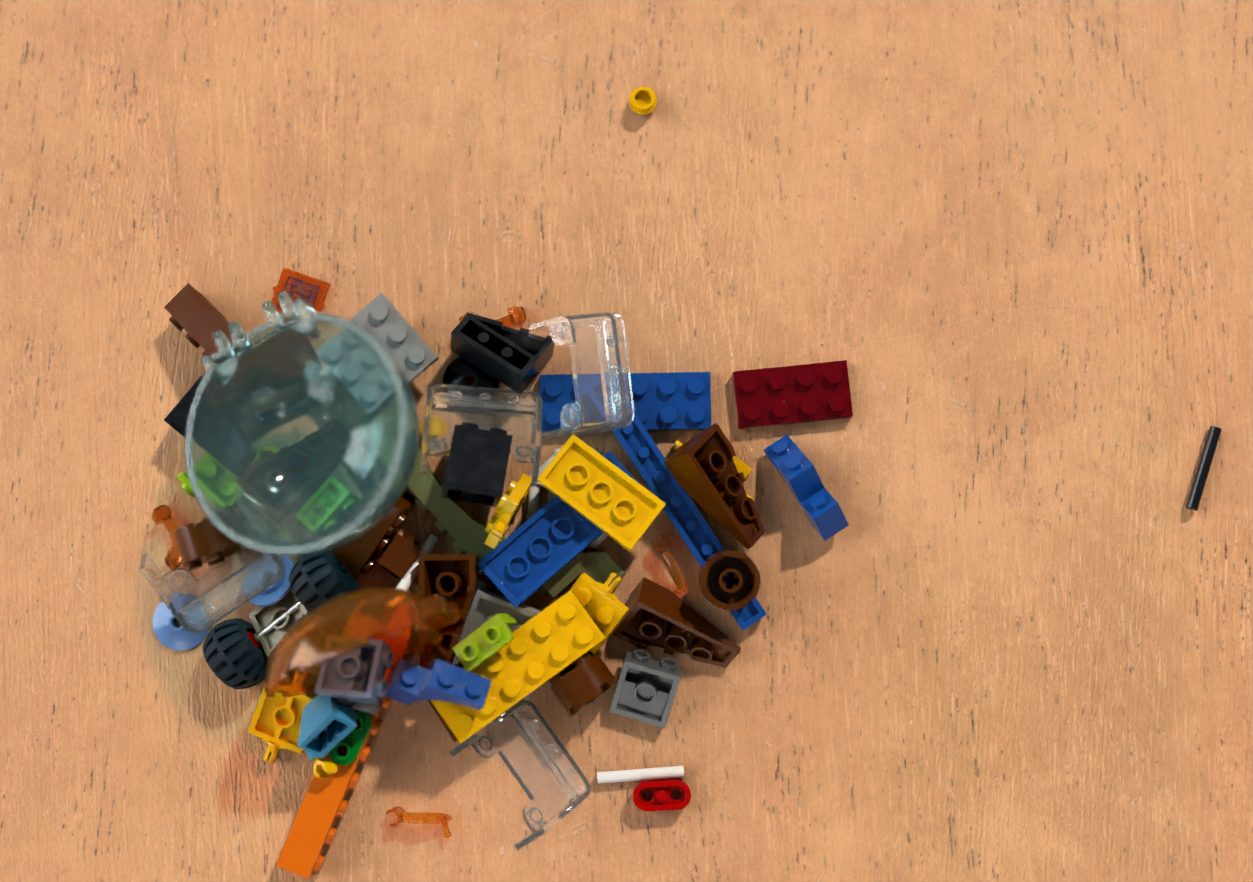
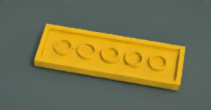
(533, 656)

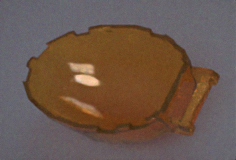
(348, 622)

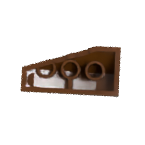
(667, 622)

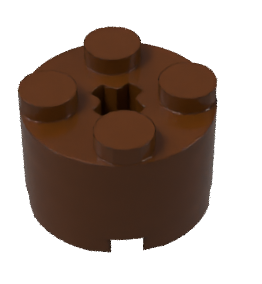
(204, 544)
(739, 593)
(583, 683)

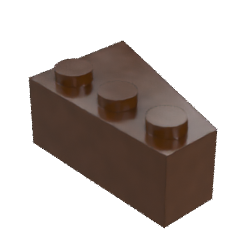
(198, 317)
(360, 553)

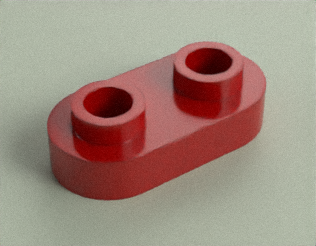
(661, 795)

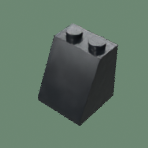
(477, 465)

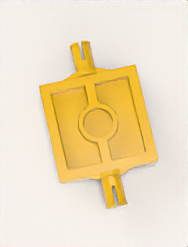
(506, 509)
(600, 603)
(279, 722)

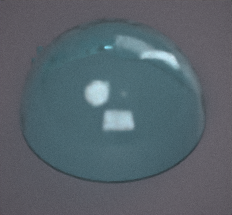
(300, 432)

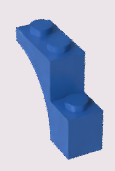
(807, 487)
(438, 682)

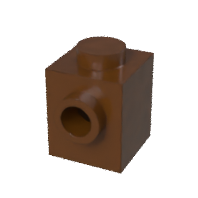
(399, 555)

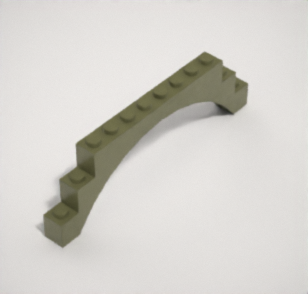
(471, 535)

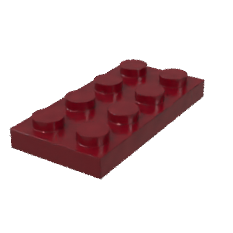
(792, 394)

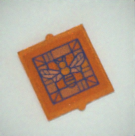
(301, 286)

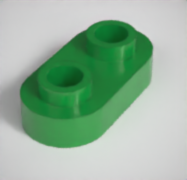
(353, 741)

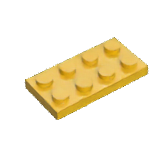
(601, 492)

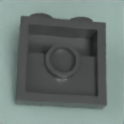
(646, 688)

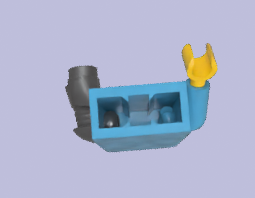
(324, 725)

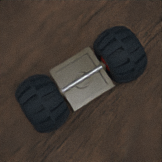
(241, 649)

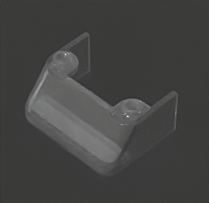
(598, 373)
(488, 409)
(216, 594)
(536, 762)

